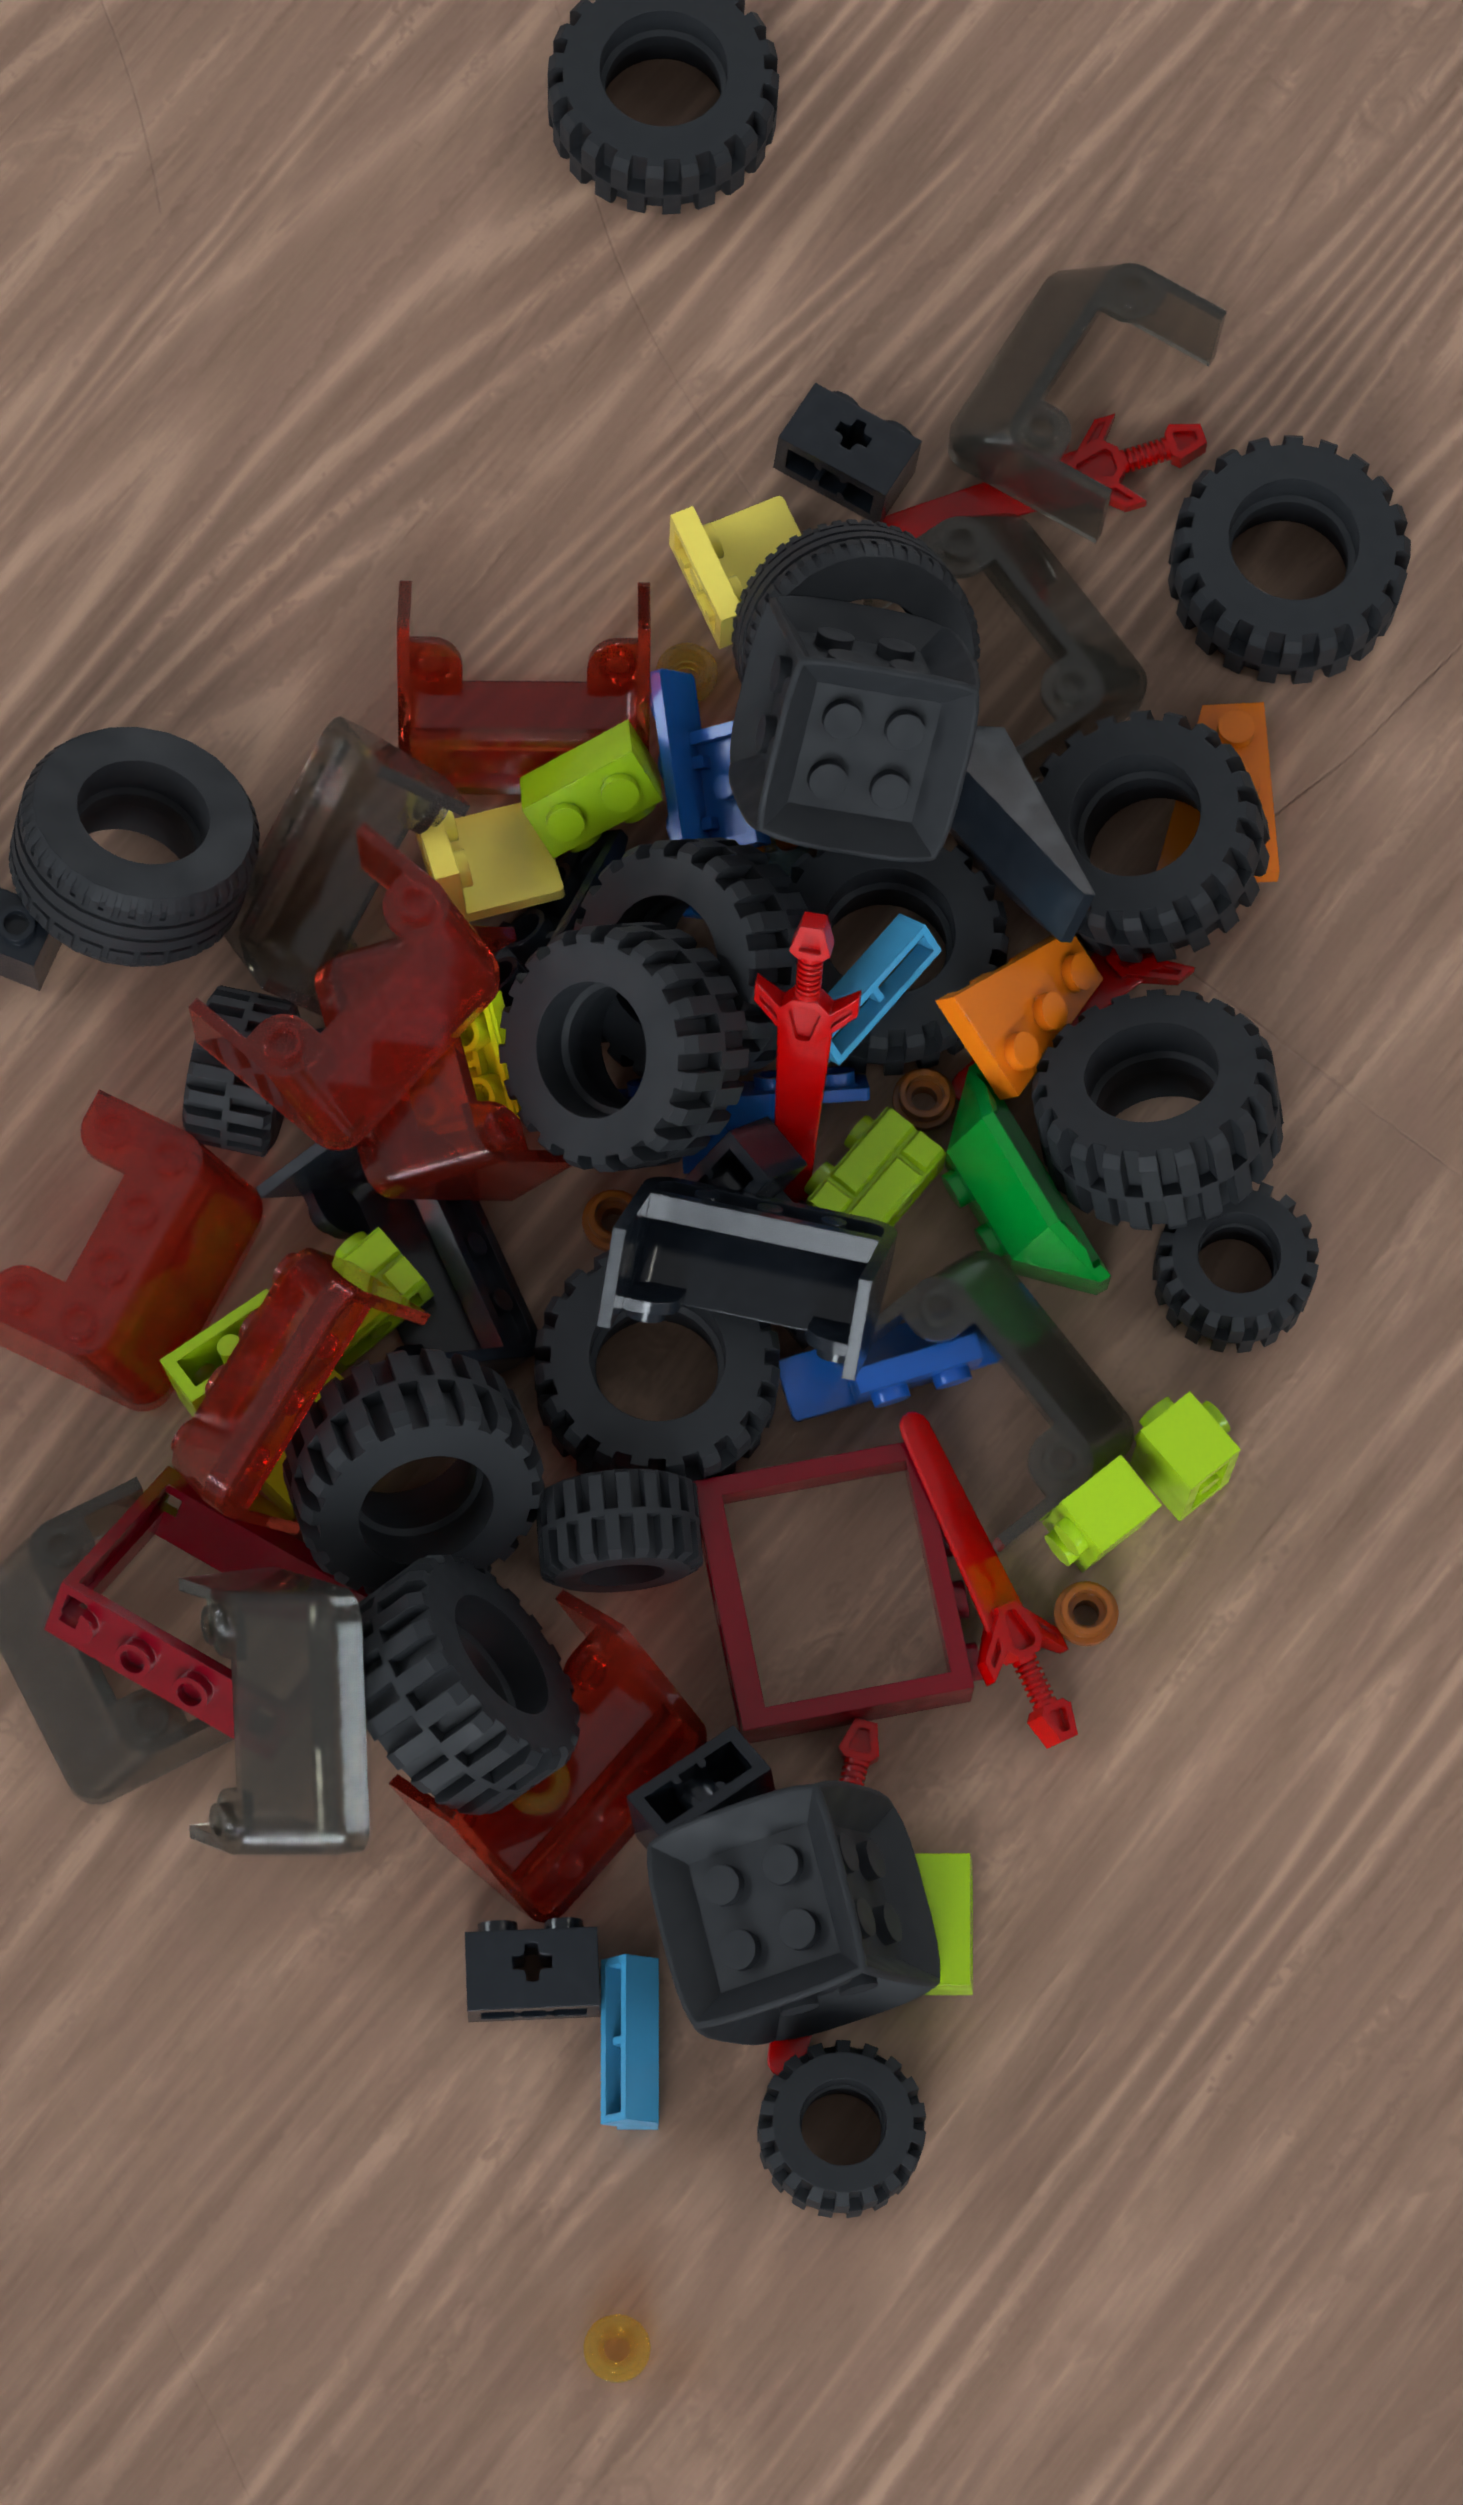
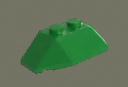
(1014, 1195)

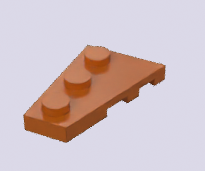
(1246, 730)
(1019, 1009)

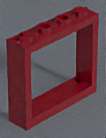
(137, 1646)
(840, 1709)

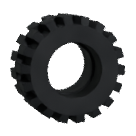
(216, 1102)
(1232, 1315)
(619, 1530)
(852, 2073)

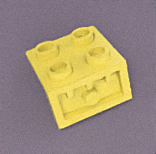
(725, 554)
(490, 862)

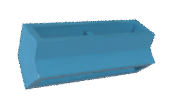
(872, 970)
(630, 2042)

